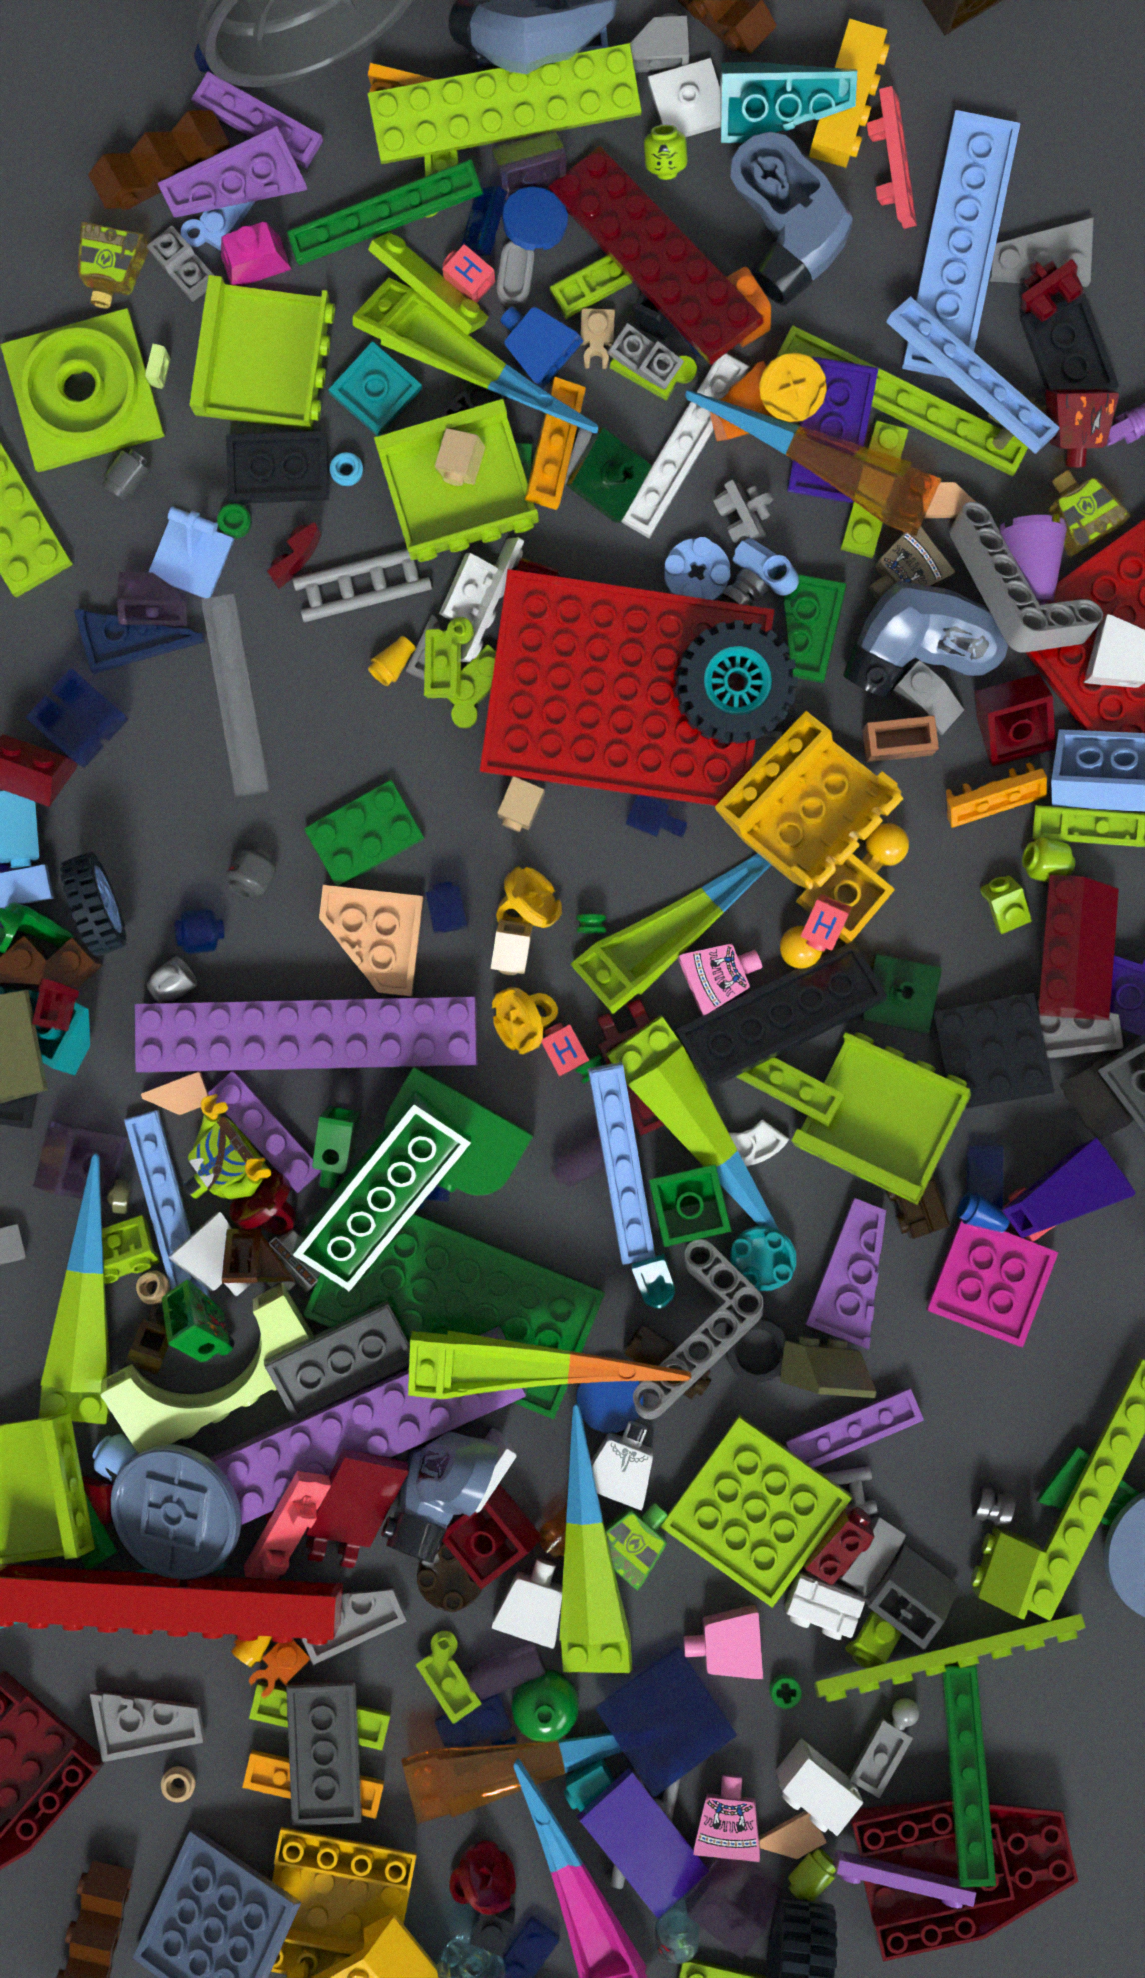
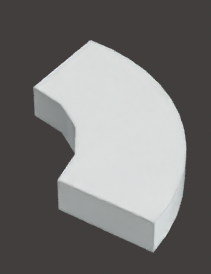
(758, 1143)

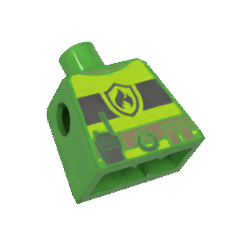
(636, 1542)

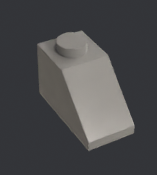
(661, 44)
(928, 696)

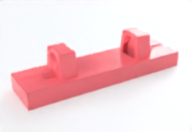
(891, 128)
(287, 1525)

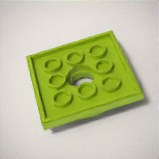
(112, 418)

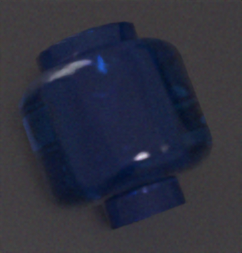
(198, 931)

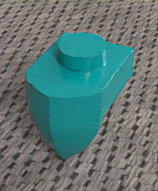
(654, 1281)

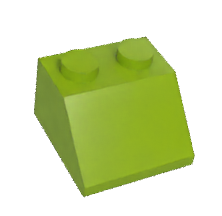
(1008, 1571)

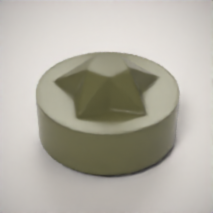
(119, 1196)

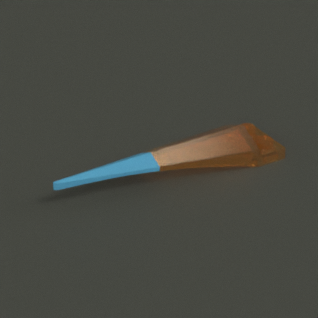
(870, 478)
(469, 1777)

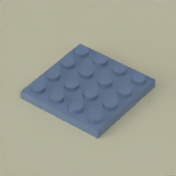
(215, 1917)

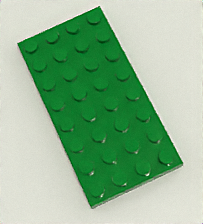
(467, 1286)

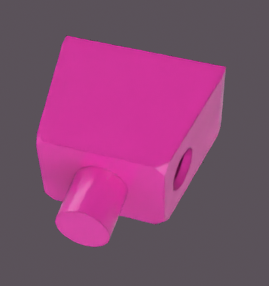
(253, 254)

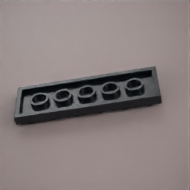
(781, 1015)

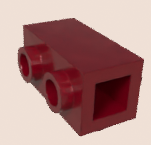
(841, 1545)

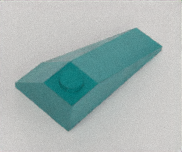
(779, 97)
(62, 1048)

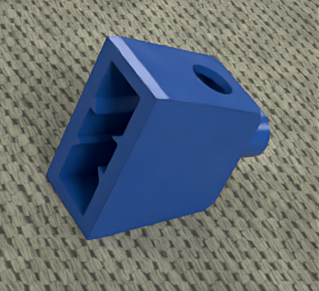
(539, 343)

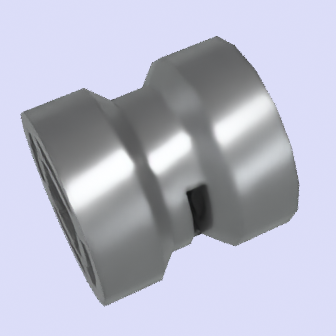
(745, 589)
(993, 1506)

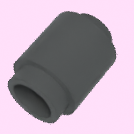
(125, 474)

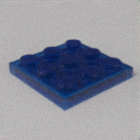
(665, 1721)

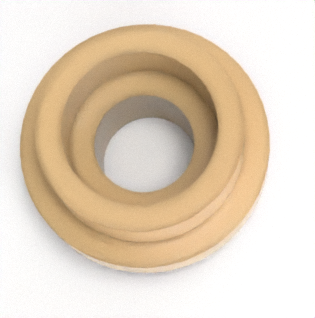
(145, 1284)
(178, 1794)

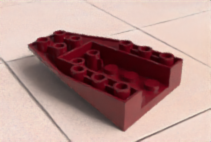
(40, 1769)
(1029, 1860)

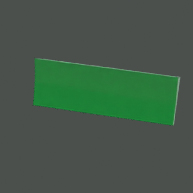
(381, 1192)

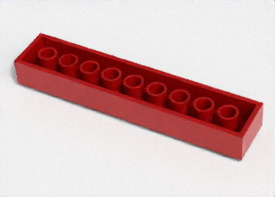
(169, 1604)

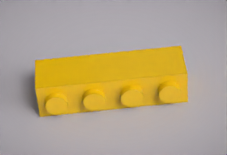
(836, 134)

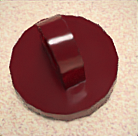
(266, 1202)
(484, 1878)

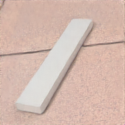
(681, 449)

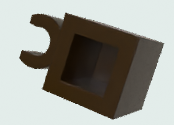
(149, 1344)

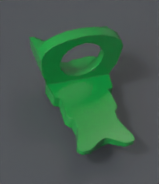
(26, 920)

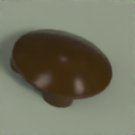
(446, 1582)

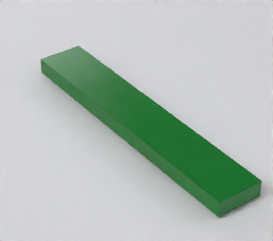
(385, 212)
(968, 1777)

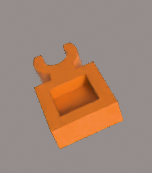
(283, 1663)

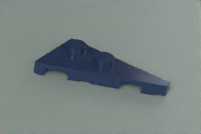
(116, 645)

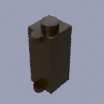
(652, 1348)

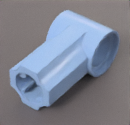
(766, 565)

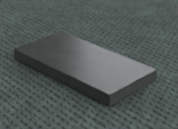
(339, 1361)
(324, 1752)

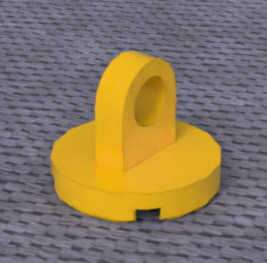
(793, 387)
(531, 897)
(519, 1020)

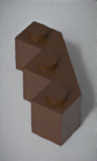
(735, 22)
(134, 177)
(28, 963)
(99, 1923)

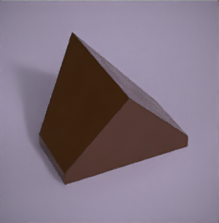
(251, 1259)

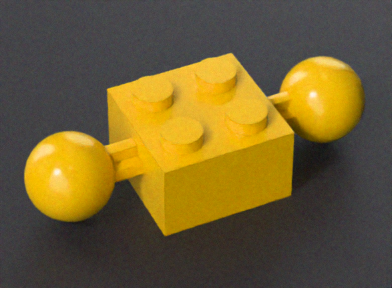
(853, 885)

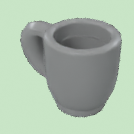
(171, 981)

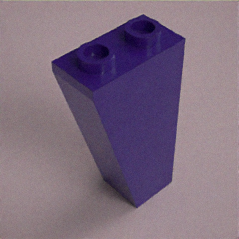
(1071, 1188)

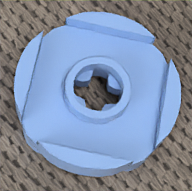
(702, 553)

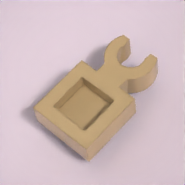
(597, 332)

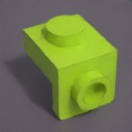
(1006, 903)
(874, 1642)

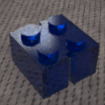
(79, 719)

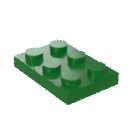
(364, 833)

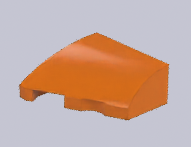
(743, 394)

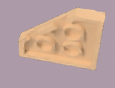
(377, 933)

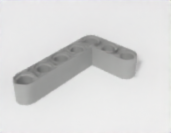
(1008, 595)
(705, 1334)

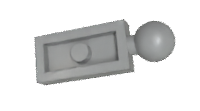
(885, 1748)

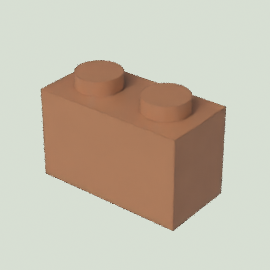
(900, 739)

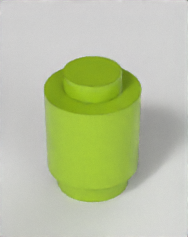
(812, 1875)

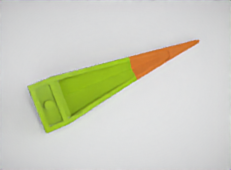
(475, 1364)

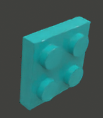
(375, 389)

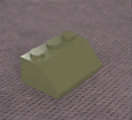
(20, 1052)

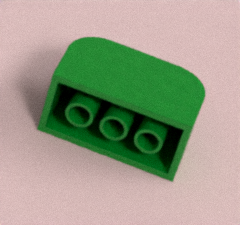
(494, 1143)

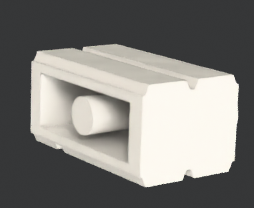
(824, 1605)

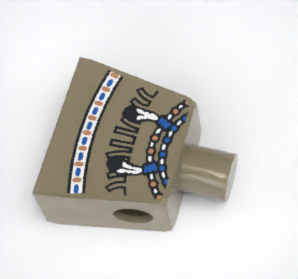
(911, 561)

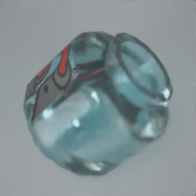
(677, 1936)

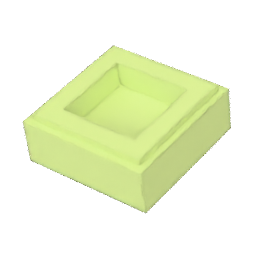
(157, 366)

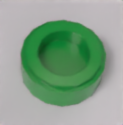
(234, 520)

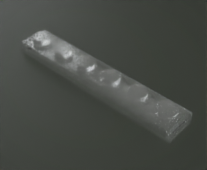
(235, 695)

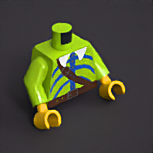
(223, 1157)

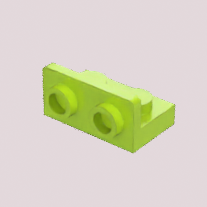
(127, 1249)

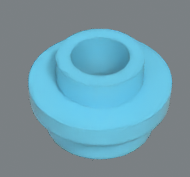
(342, 460)

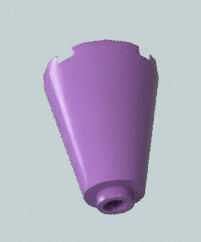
(1038, 551)

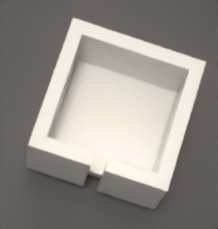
(818, 1787)

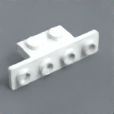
(477, 591)

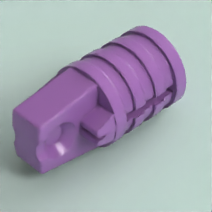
(1129, 426)

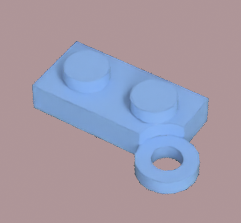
(215, 224)

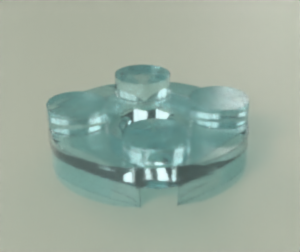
(459, 1953)

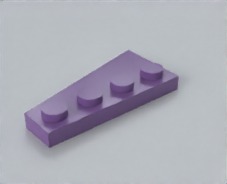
(239, 175)

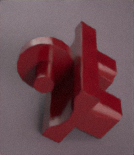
(1044, 284)

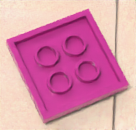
(992, 1282)

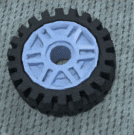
(93, 904)

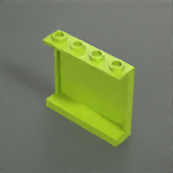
(261, 355)
(451, 516)
(890, 1120)
(41, 1492)

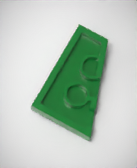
(812, 624)
(1065, 1478)

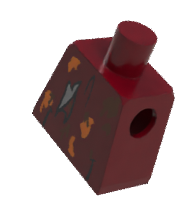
(1083, 420)

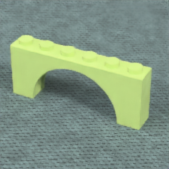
(162, 1417)

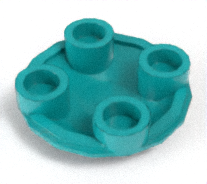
(764, 1257)

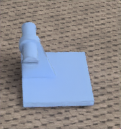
(191, 553)

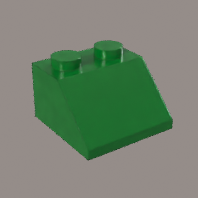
(689, 1205)

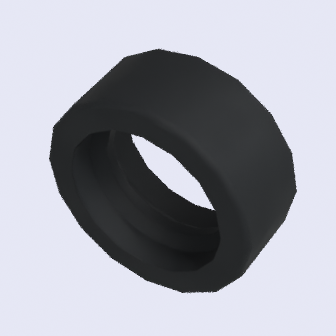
(771, 1371)

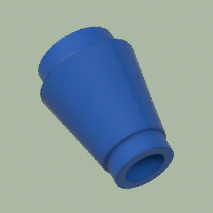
(982, 1213)

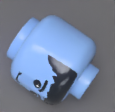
(113, 1455)

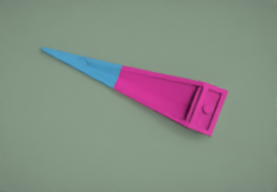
(595, 1933)

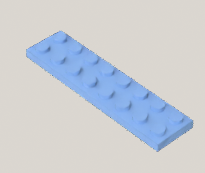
(964, 228)

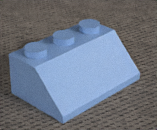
(1099, 770)

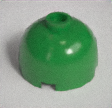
(545, 1707)

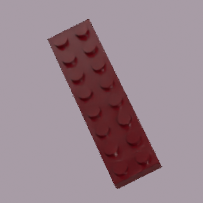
(656, 255)

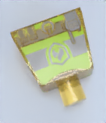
(110, 261)
(1087, 510)

